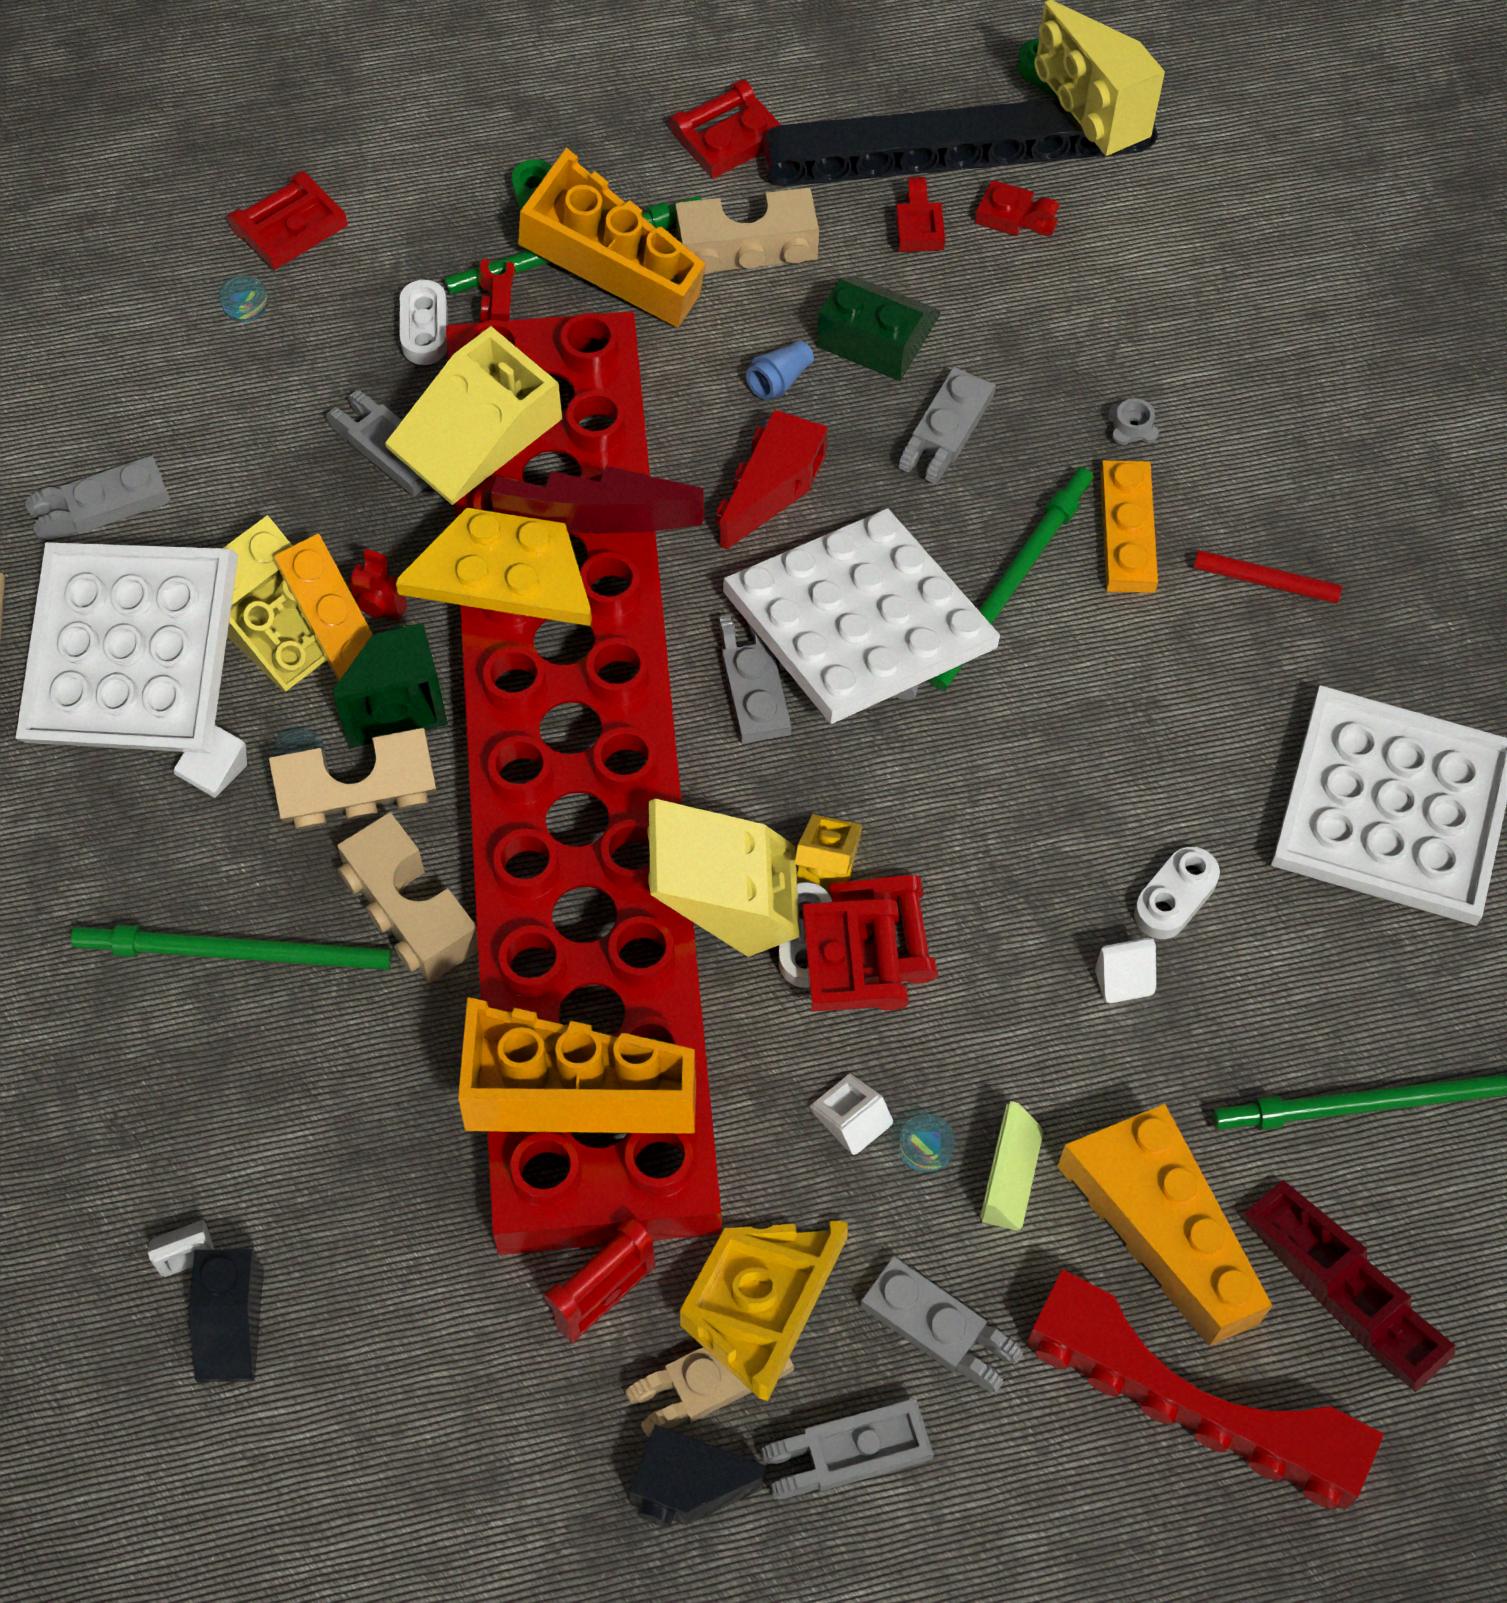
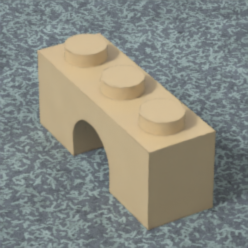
(781, 236)
(309, 792)
(431, 932)

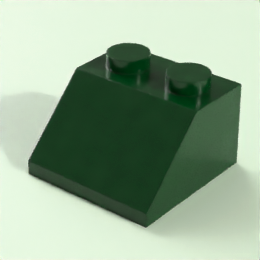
(874, 326)
(390, 687)

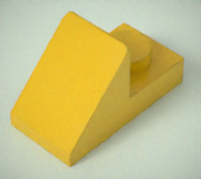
(827, 851)

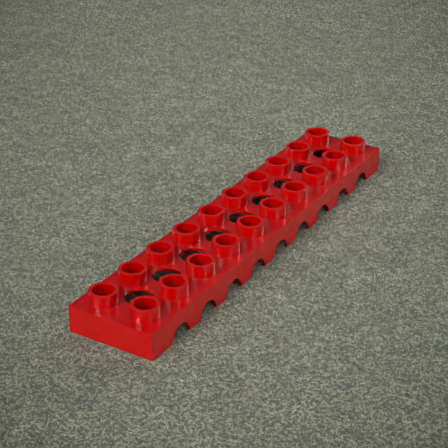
(508, 818)

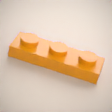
(1128, 526)
(324, 601)

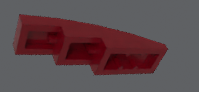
(616, 504)
(1349, 1286)

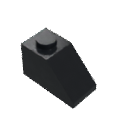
(225, 1314)
(690, 1479)

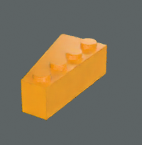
(608, 242)
(568, 1078)
(1165, 1212)

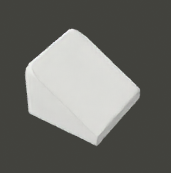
(217, 769)
(1127, 970)
(853, 1113)
(175, 1249)

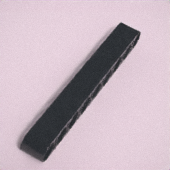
(928, 143)

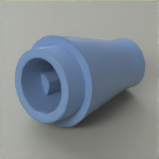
(777, 370)

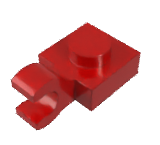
(1011, 208)
(919, 222)
(497, 304)
(375, 589)

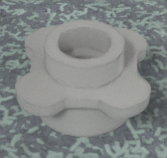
(1137, 412)

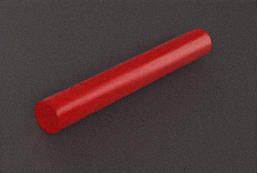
(1268, 576)

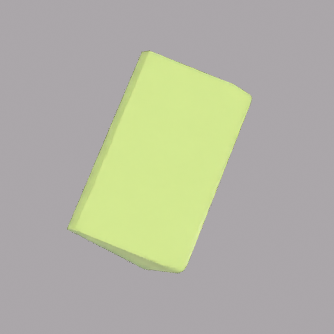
(1012, 1169)

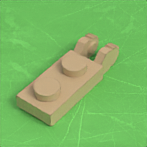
(700, 1386)

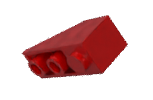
(778, 473)

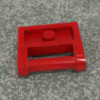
(729, 141)
(288, 220)
(907, 891)
(836, 955)
(602, 1280)

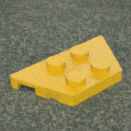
(502, 567)
(759, 1297)

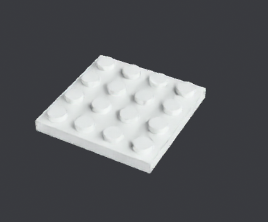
(860, 615)
(127, 647)
(1396, 805)

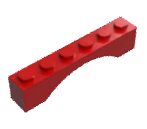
(1311, 1447)

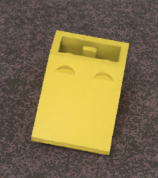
(1099, 77)
(476, 416)
(264, 613)
(724, 875)

